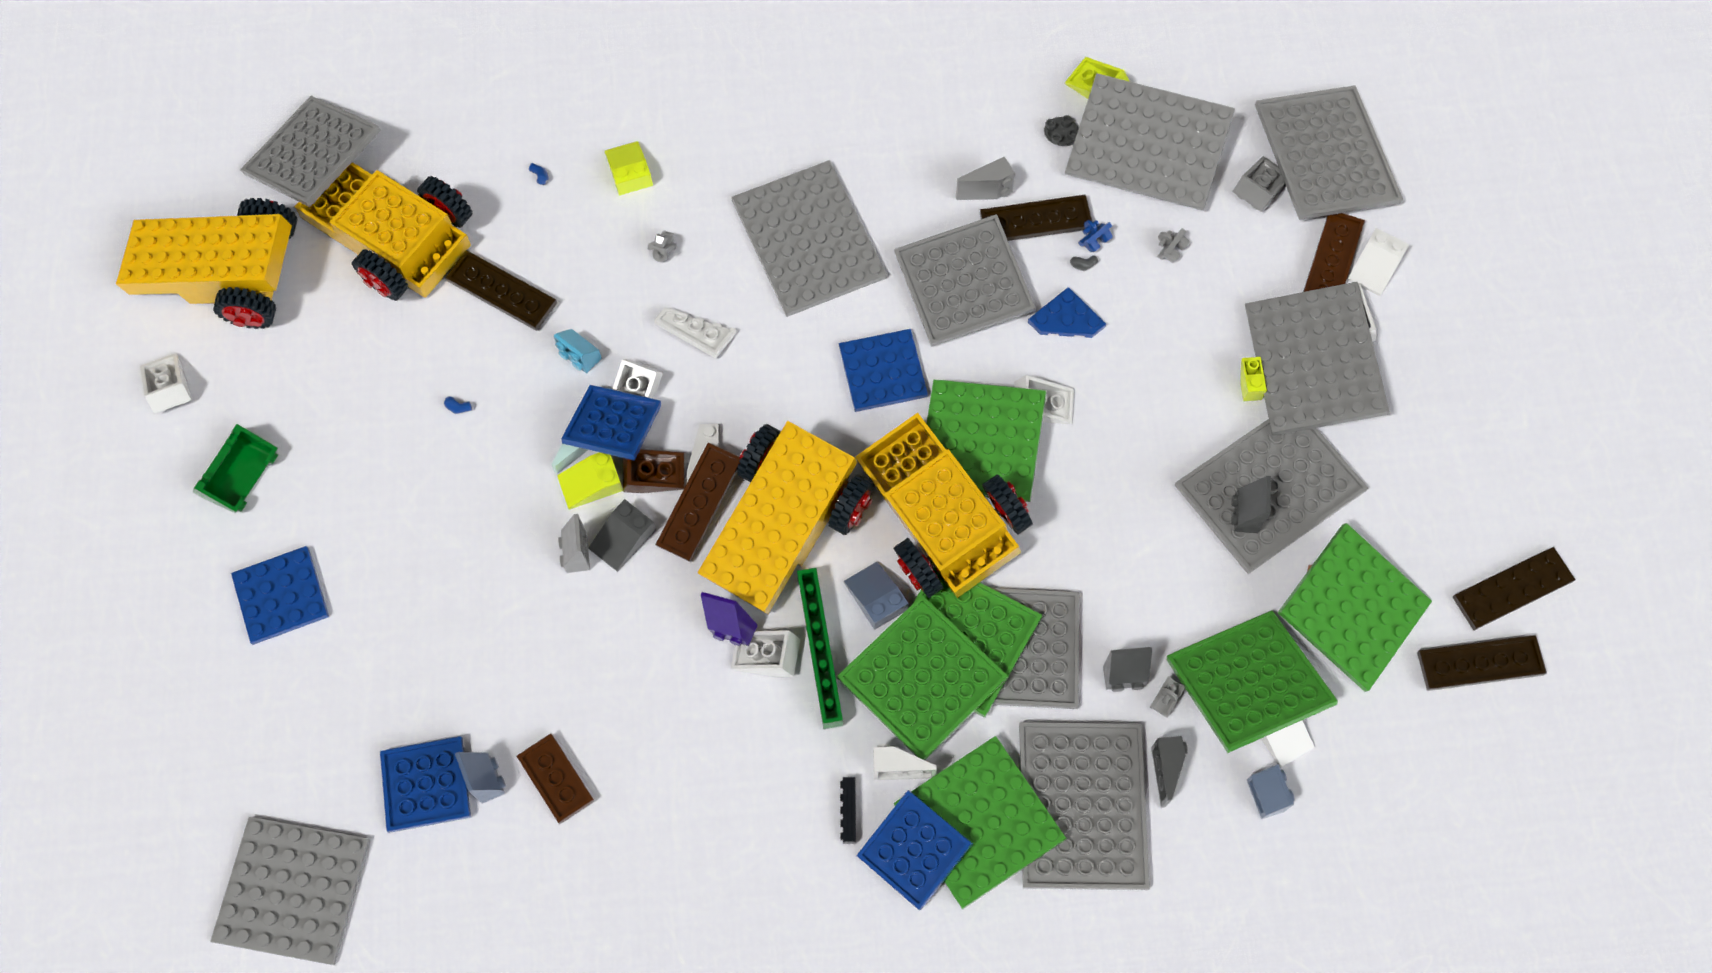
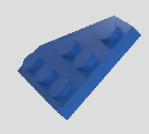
(1067, 317)

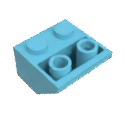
(577, 350)

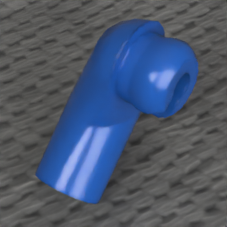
(541, 173)
(456, 407)

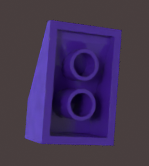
(727, 620)

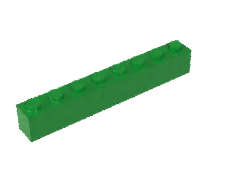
(820, 648)

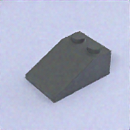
(1252, 506)
(622, 535)
(1127, 669)
(1168, 760)

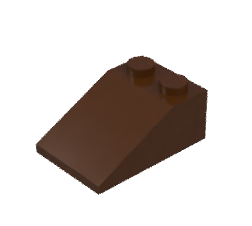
(654, 472)

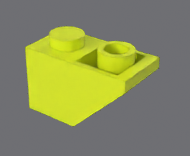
(1252, 379)

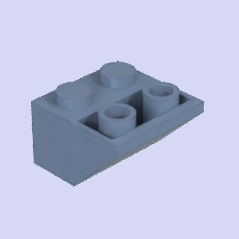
(1271, 791)

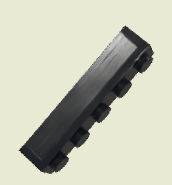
(848, 810)

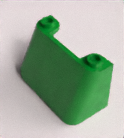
(235, 469)

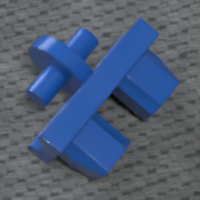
(1101, 231)

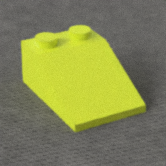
(1083, 76)
(628, 168)
(590, 480)

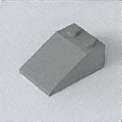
(987, 182)
(1260, 184)
(574, 546)

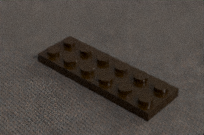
(1041, 217)
(501, 290)
(1513, 588)
(1481, 662)

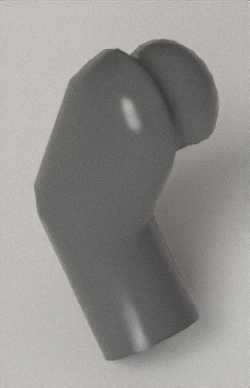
(1083, 264)

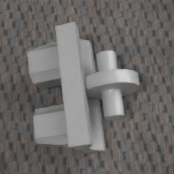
(1178, 239)
(662, 245)
(1167, 697)

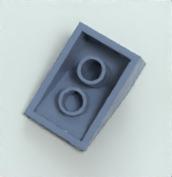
(876, 595)
(481, 775)

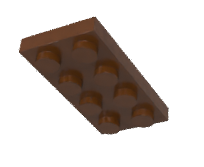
(555, 778)

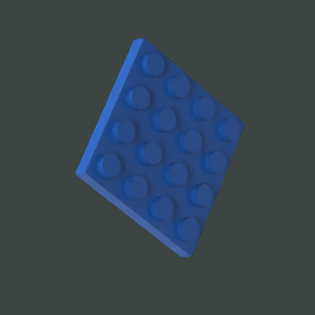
(883, 370)
(611, 422)
(279, 595)
(423, 785)
(914, 850)

